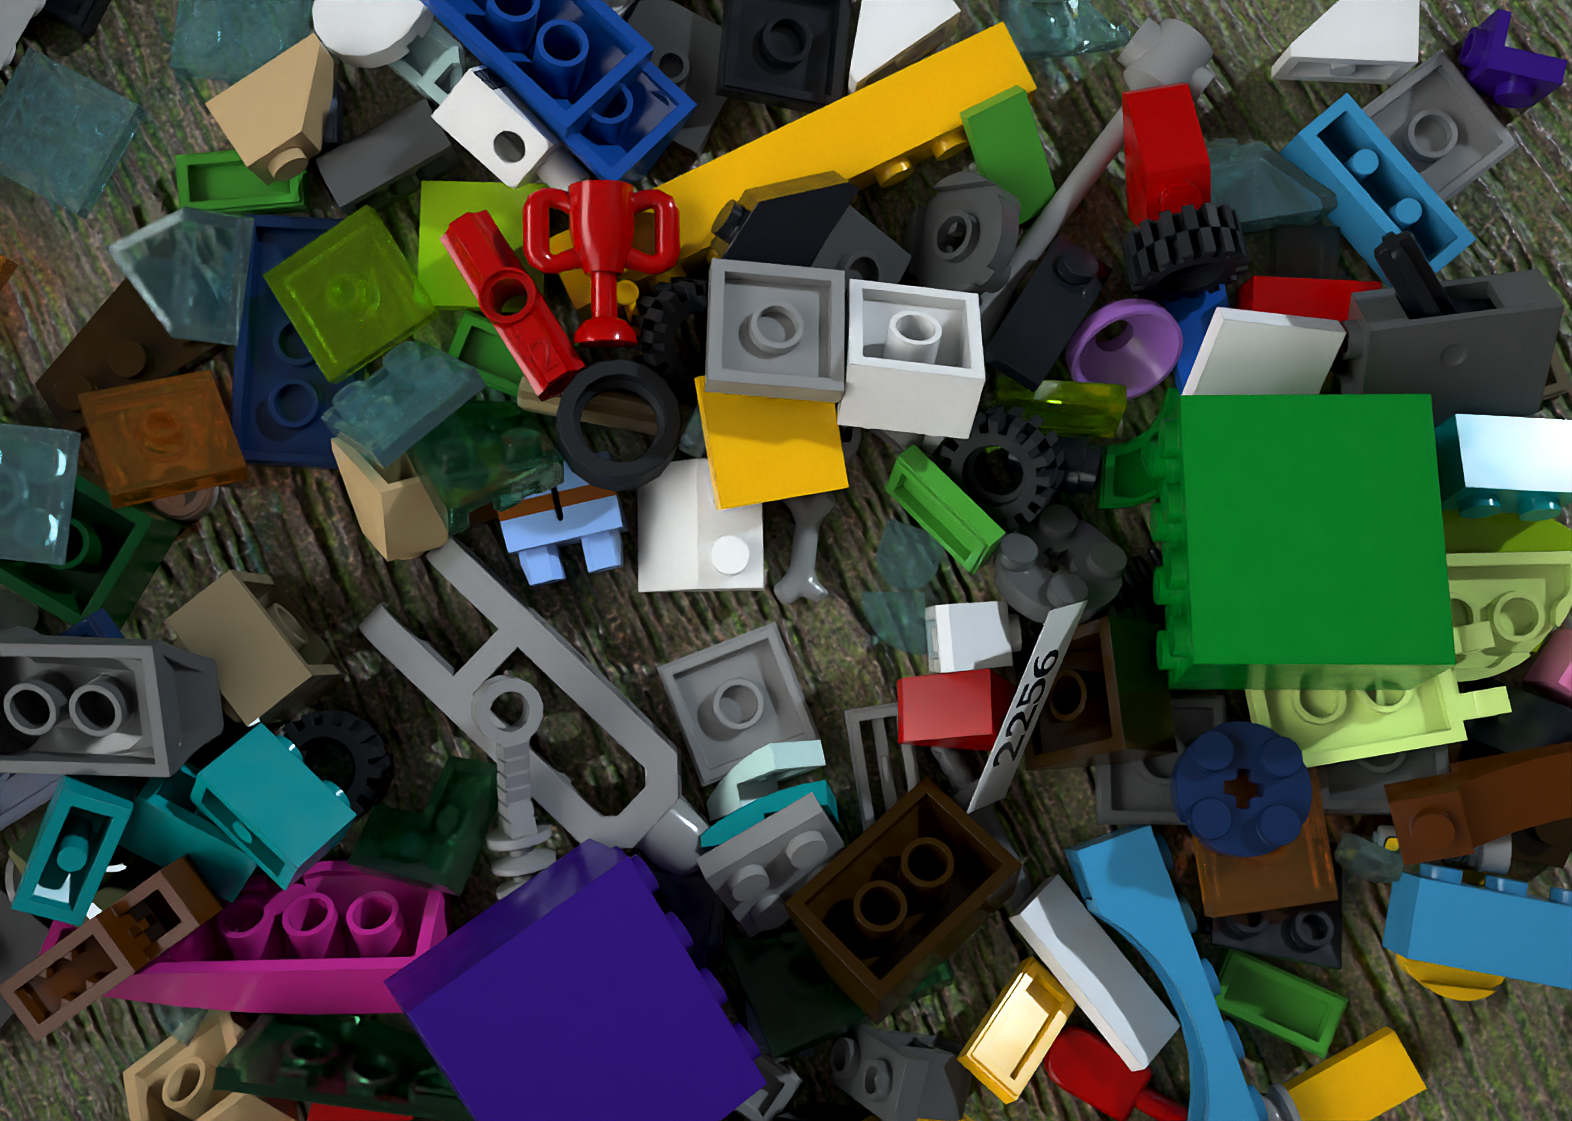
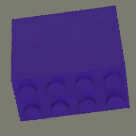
(579, 1004)

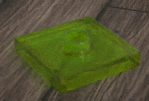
(351, 294)

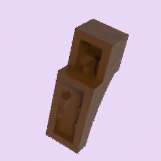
(1480, 802)
(111, 947)

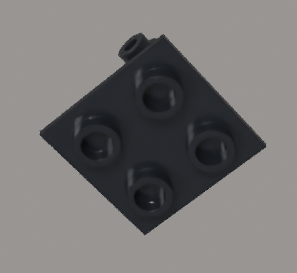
(1293, 933)

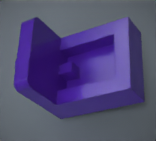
(1507, 73)

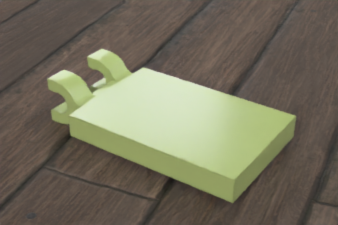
(1370, 723)

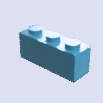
(1374, 186)
(1481, 927)

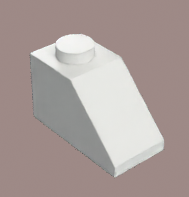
(897, 35)
(1355, 44)
(971, 636)

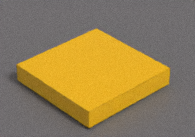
(769, 447)

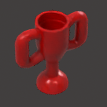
(602, 244)

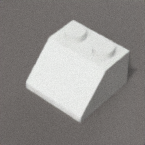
(911, 359)
(692, 544)

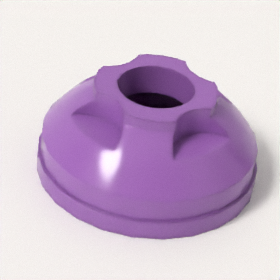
(1137, 357)

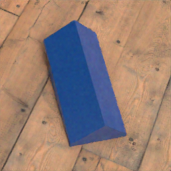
(578, 75)

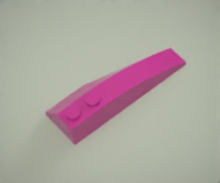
(297, 949)

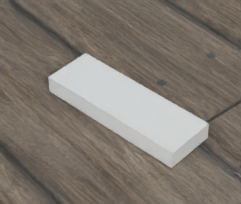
(1095, 972)

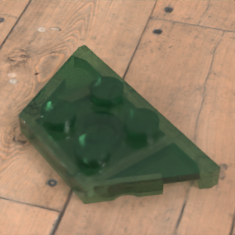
(482, 457)

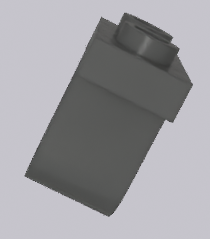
(901, 1074)

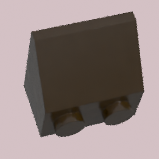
(1104, 701)

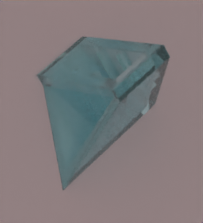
(191, 271)

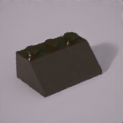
(903, 898)

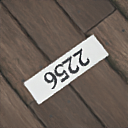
(1027, 704)

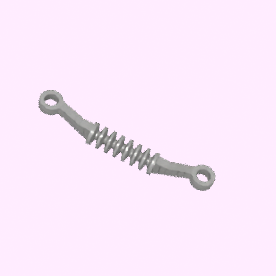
(517, 826)

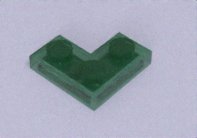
(440, 844)

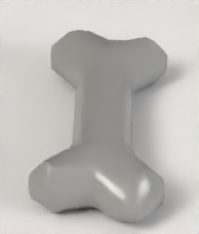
(801, 575)

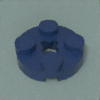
(1271, 764)

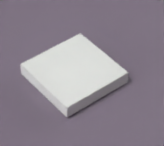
(1264, 354)

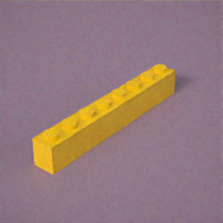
(861, 137)

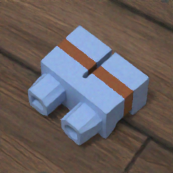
(590, 516)

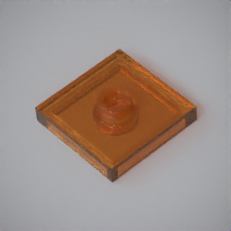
(161, 438)
(1283, 878)

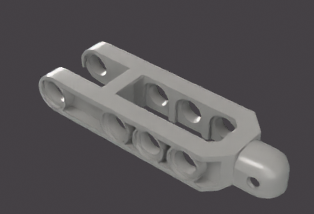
(656, 820)

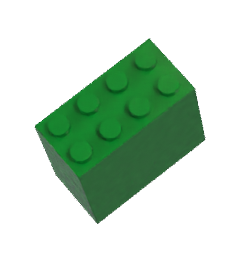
(1300, 543)

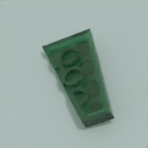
(339, 1064)

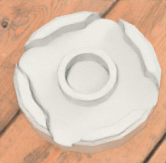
(370, 30)

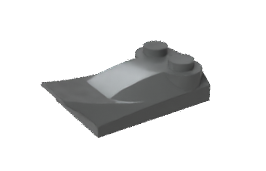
(103, 705)

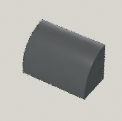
(389, 160)

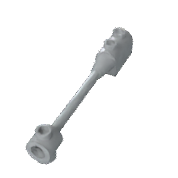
(1152, 58)

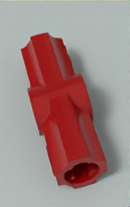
(495, 277)

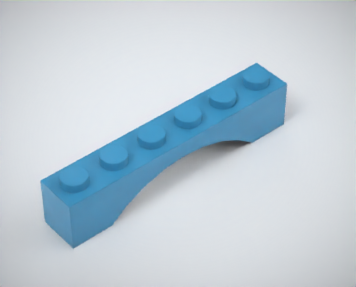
(1129, 888)

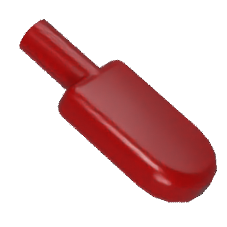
(1094, 1073)

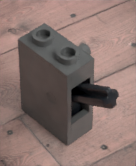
(1465, 341)

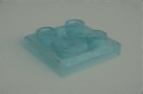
(62, 132)
(401, 400)

